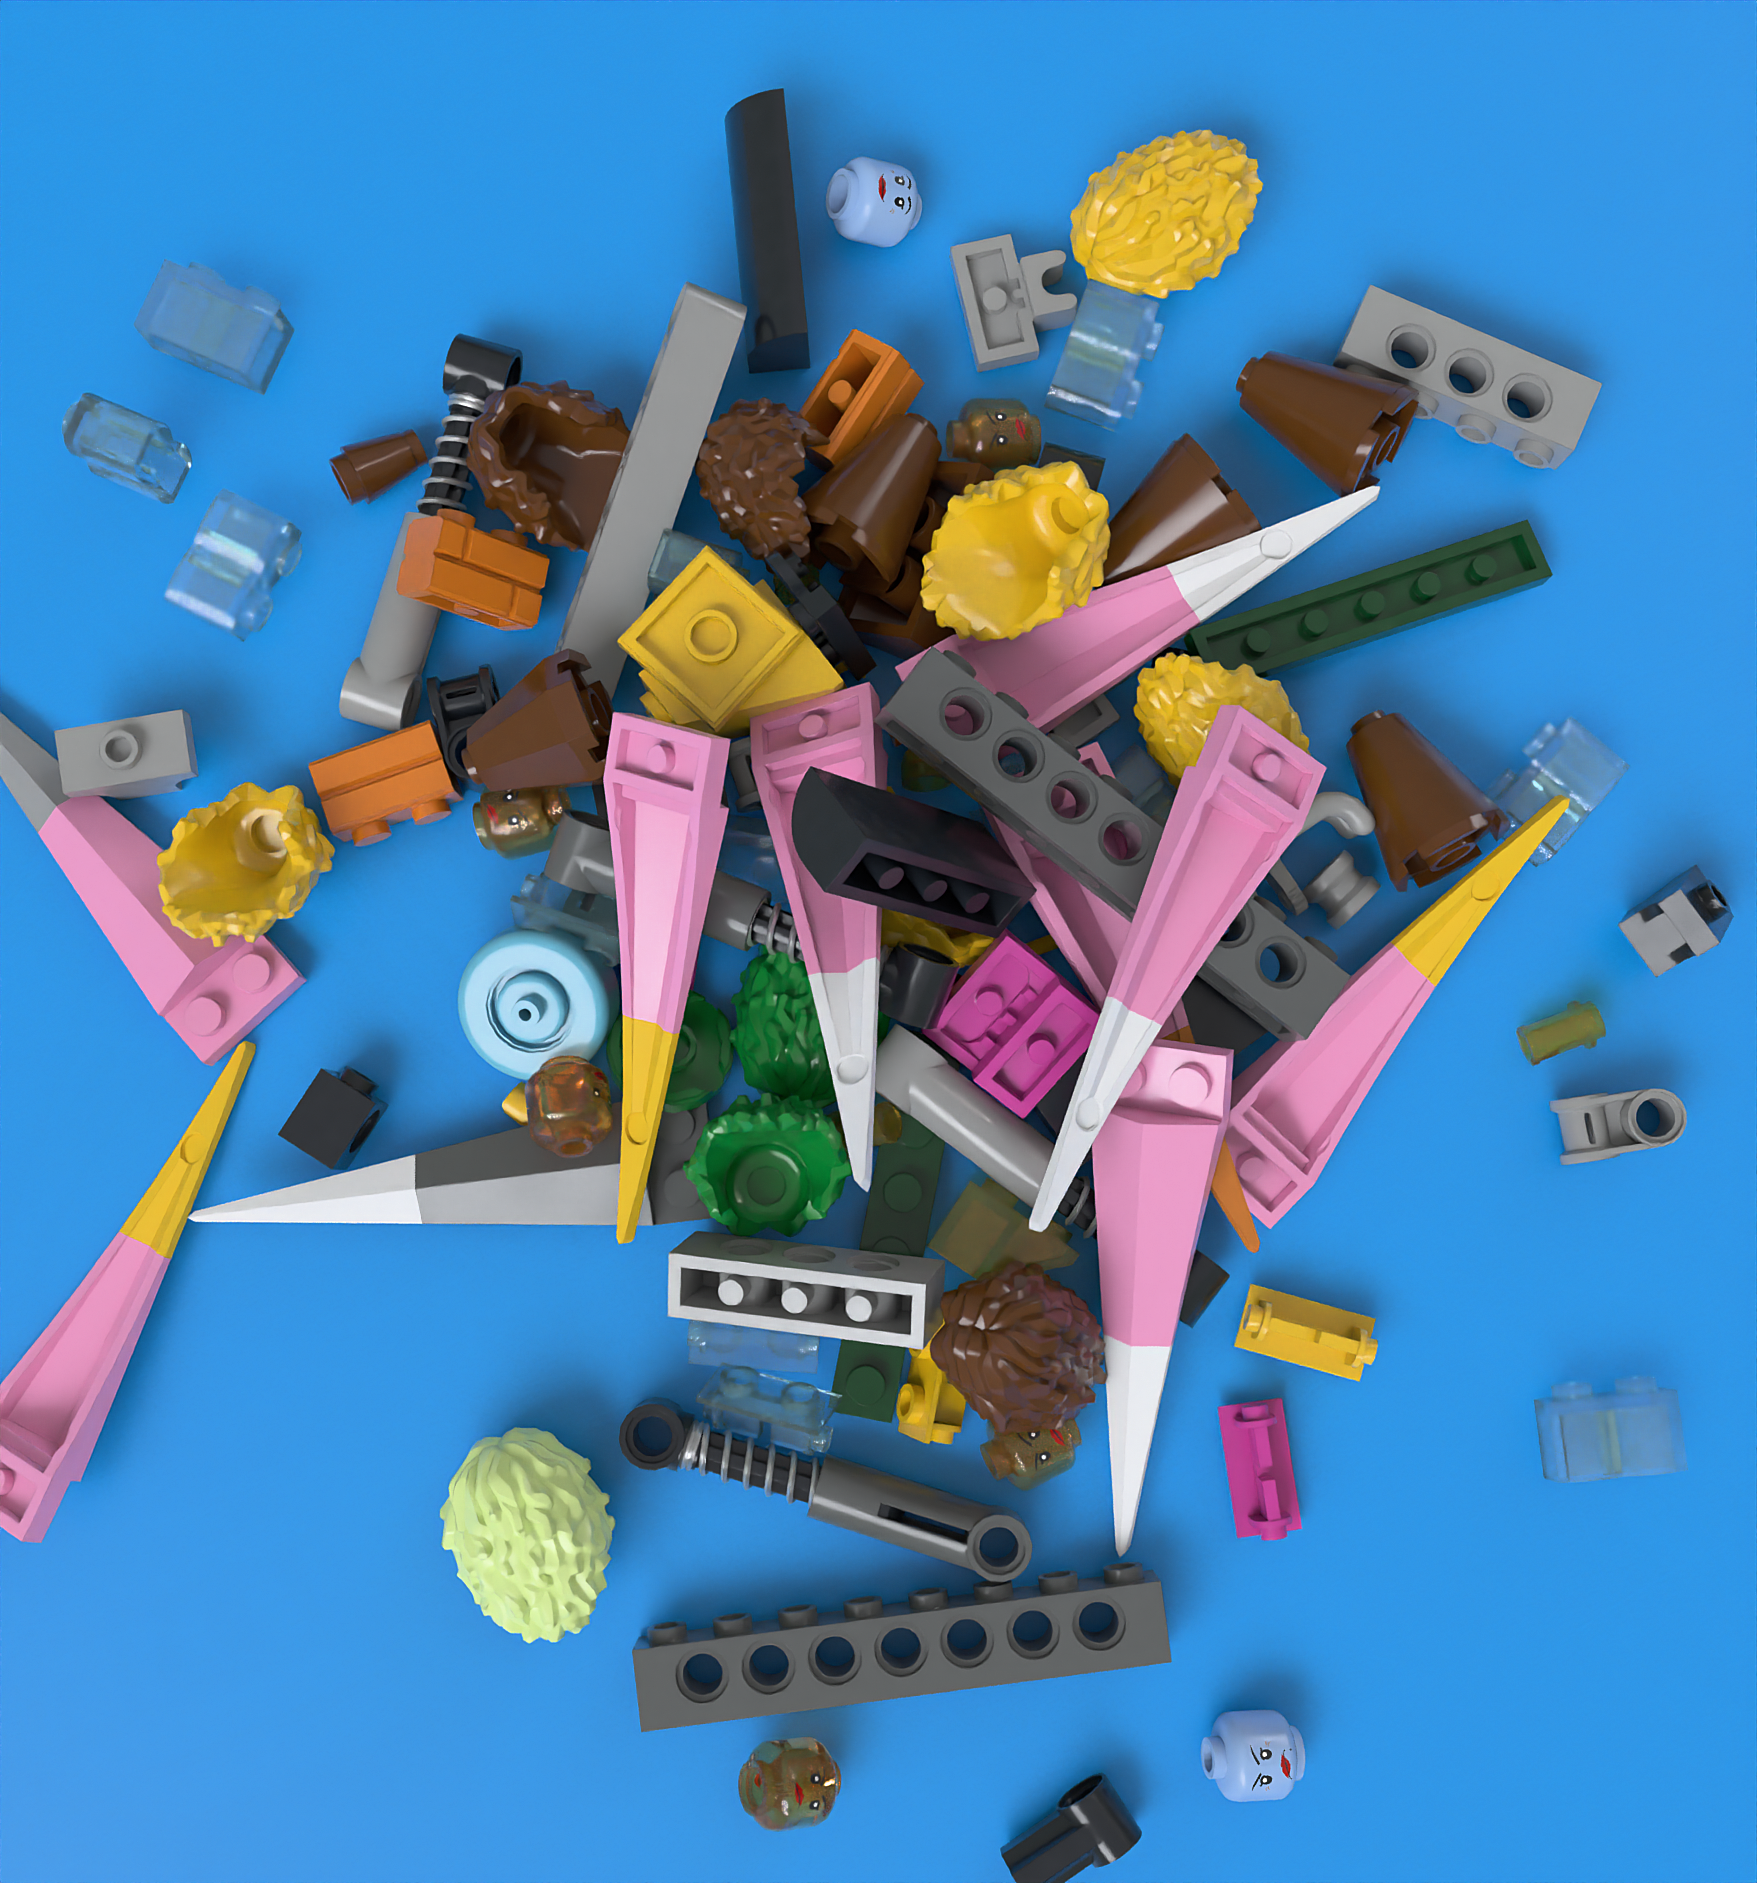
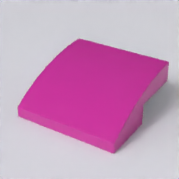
(1015, 1023)

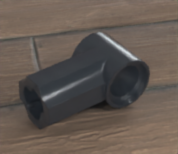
(1083, 1831)

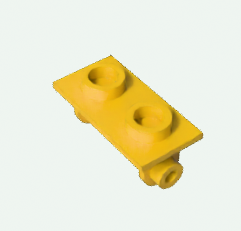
(1306, 1333)
(929, 1404)

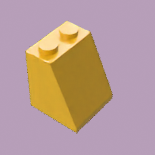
(797, 679)

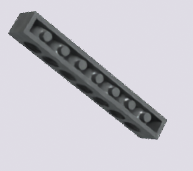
(916, 718)
(675, 1699)

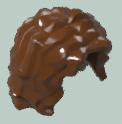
(548, 459)
(749, 475)
(1020, 1348)

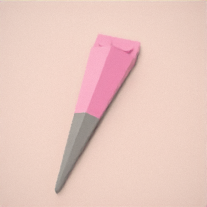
(199, 989)

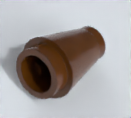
(377, 465)

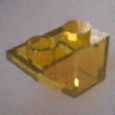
(986, 1233)

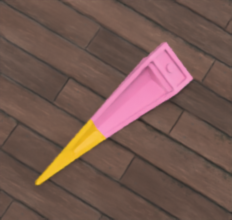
(665, 849)
(1305, 1092)
(71, 1373)

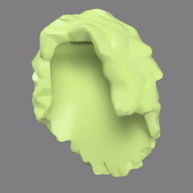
(529, 1533)

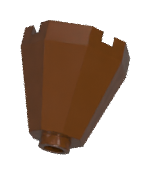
(543, 731)

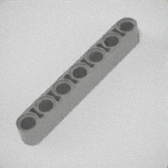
(651, 478)

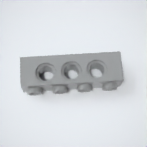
(1497, 371)
(806, 1289)

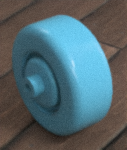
(536, 1000)

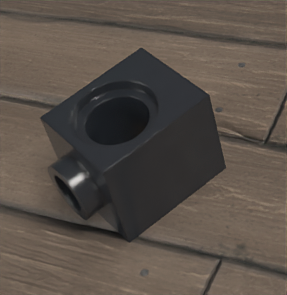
(335, 1117)

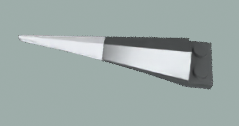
(493, 1182)

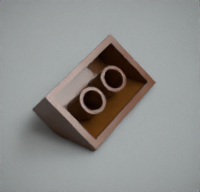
(897, 618)

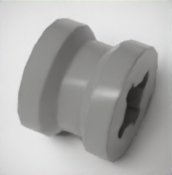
(1340, 889)

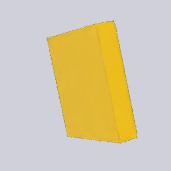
(711, 638)

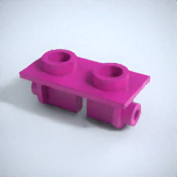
(1259, 1469)

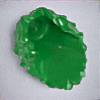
(781, 1031)
(769, 1165)

